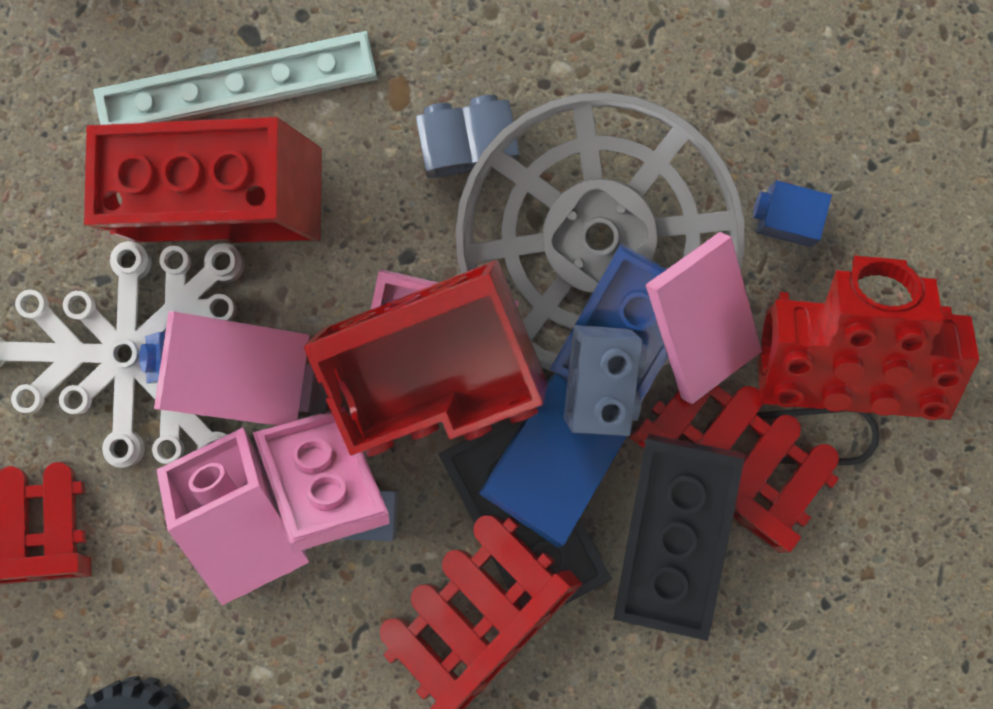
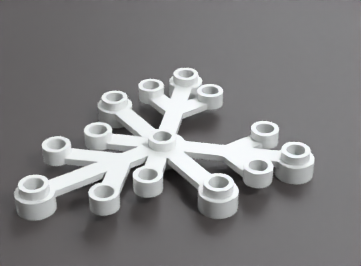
(70, 352)

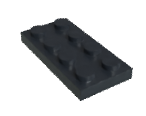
(470, 467)
(678, 536)

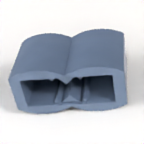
(457, 136)

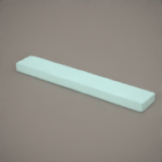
(239, 82)

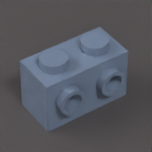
(604, 380)

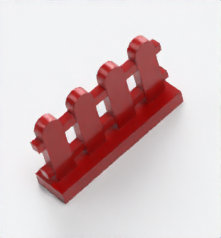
(776, 441)
(60, 527)
(499, 609)

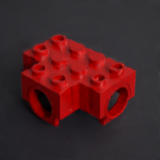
(868, 353)

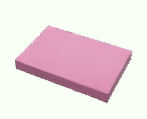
(704, 317)
(231, 370)
(317, 482)

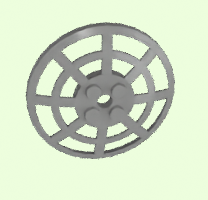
(589, 203)

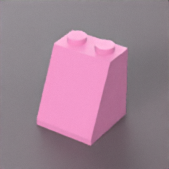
(227, 517)

